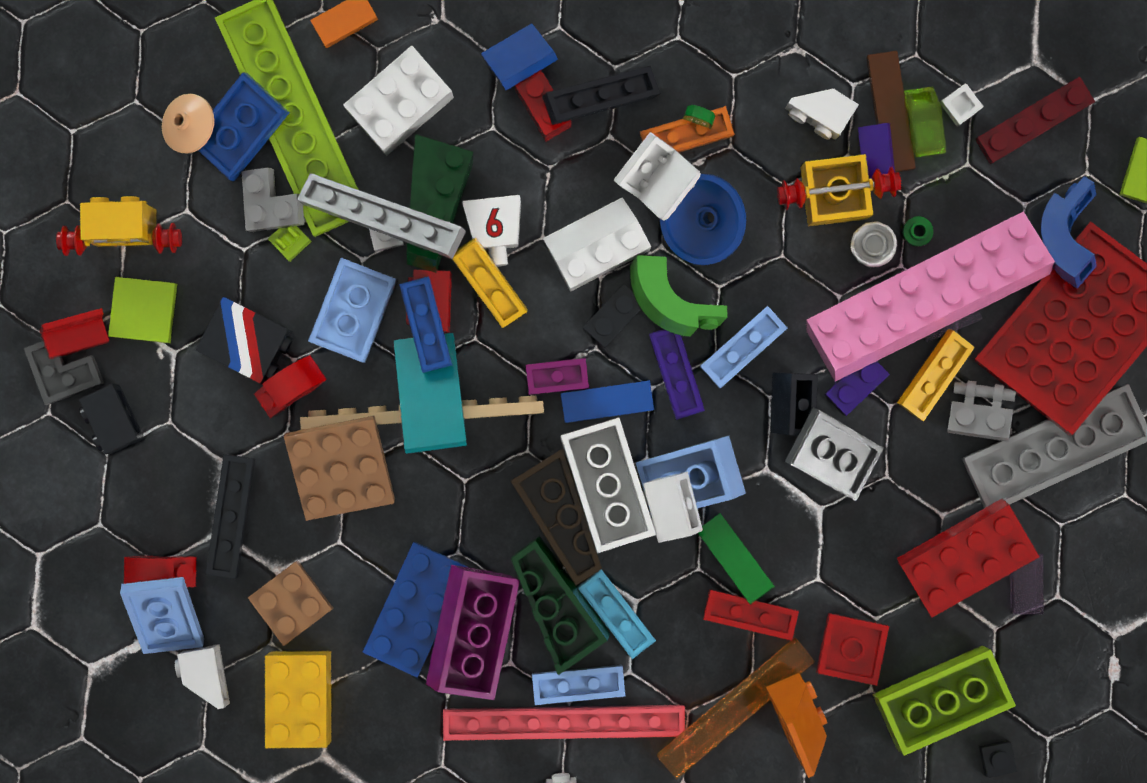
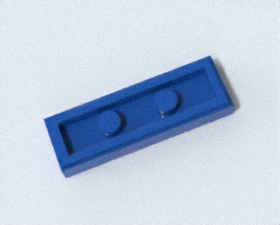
(425, 324)
(607, 401)

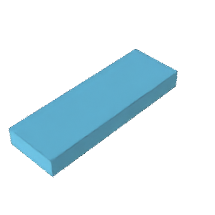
(616, 613)

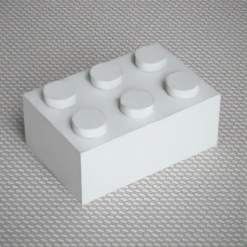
(399, 100)

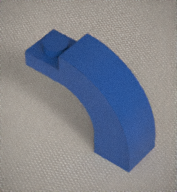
(1071, 259)

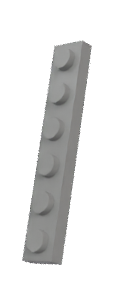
(381, 215)

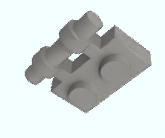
(981, 420)

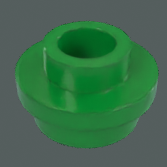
(911, 238)

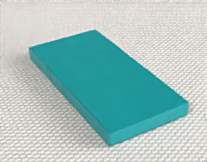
(429, 400)

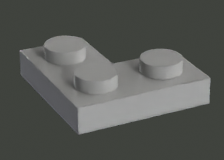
(263, 208)

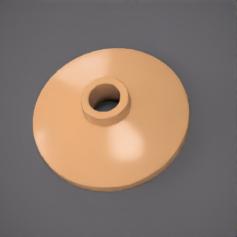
(196, 126)

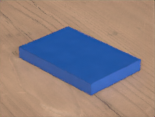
(242, 126)

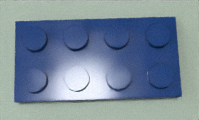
(412, 611)

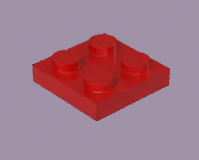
(852, 649)

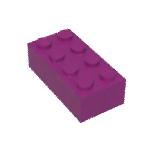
(472, 632)

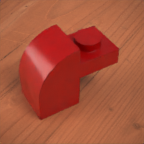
(289, 385)
(157, 568)

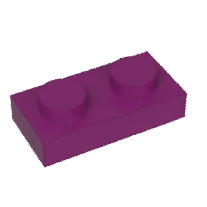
(557, 376)

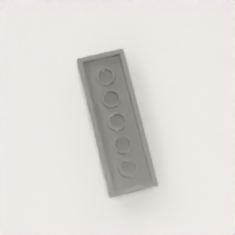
(1049, 455)

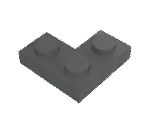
(59, 380)

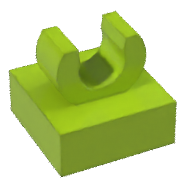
(289, 241)

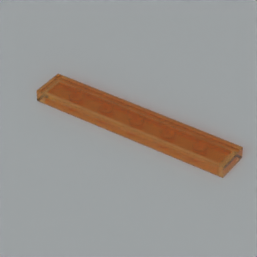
(733, 709)

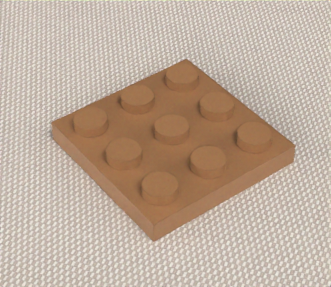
(339, 468)

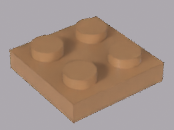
(290, 603)

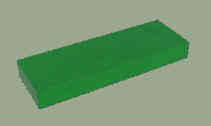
(735, 559)

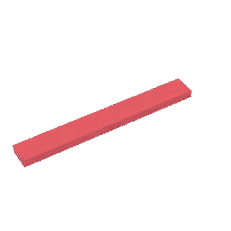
(563, 722)

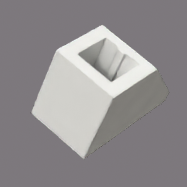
(824, 110)

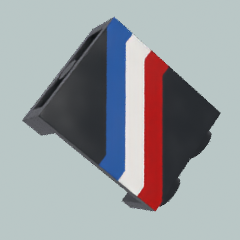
(245, 341)

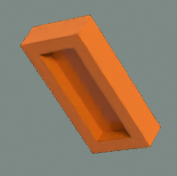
(343, 21)

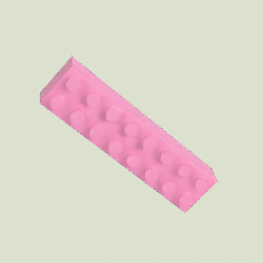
(929, 296)

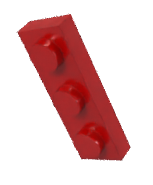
(757, 617)

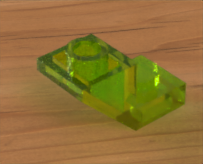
(925, 121)

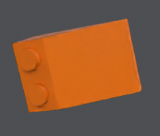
(800, 719)

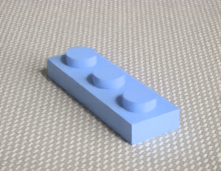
(743, 347)
(578, 684)

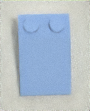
(709, 466)

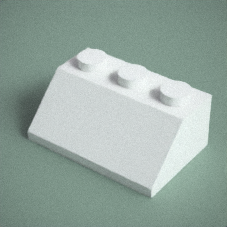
(597, 244)

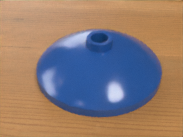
(693, 235)

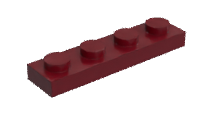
(1035, 120)

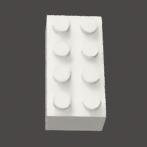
(607, 485)

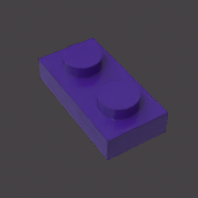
(856, 387)

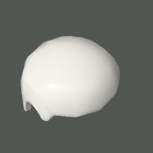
(873, 244)

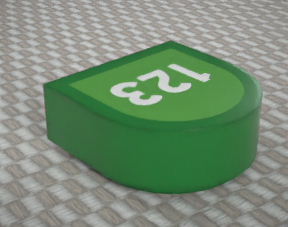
(699, 116)

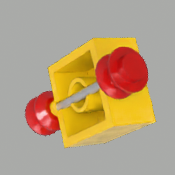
(837, 189)
(117, 224)

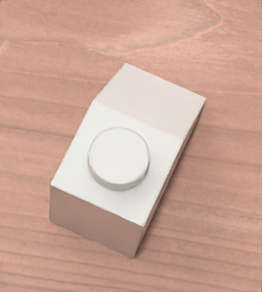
(204, 674)

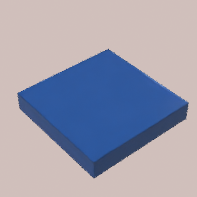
(519, 56)

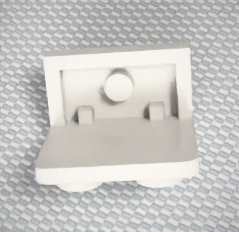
(658, 176)

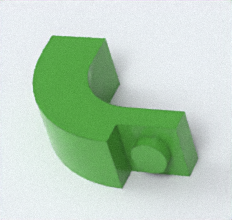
(661, 303)

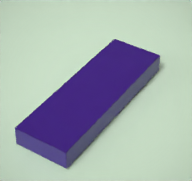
(676, 373)

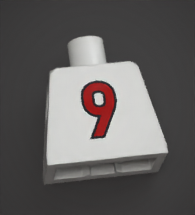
(495, 224)

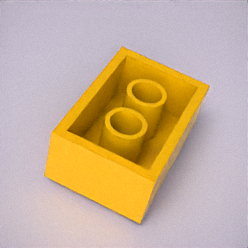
(298, 699)

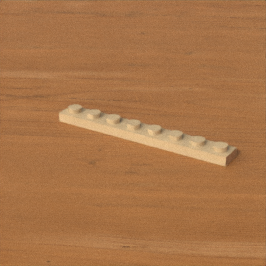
(496, 408)

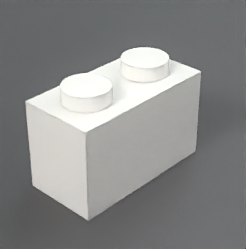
(672, 507)

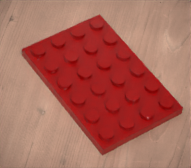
(1074, 343)

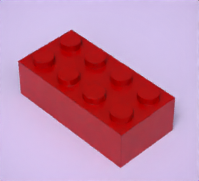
(968, 557)

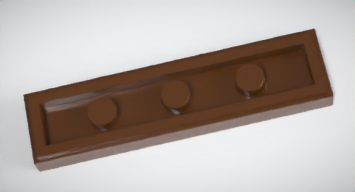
(891, 105)

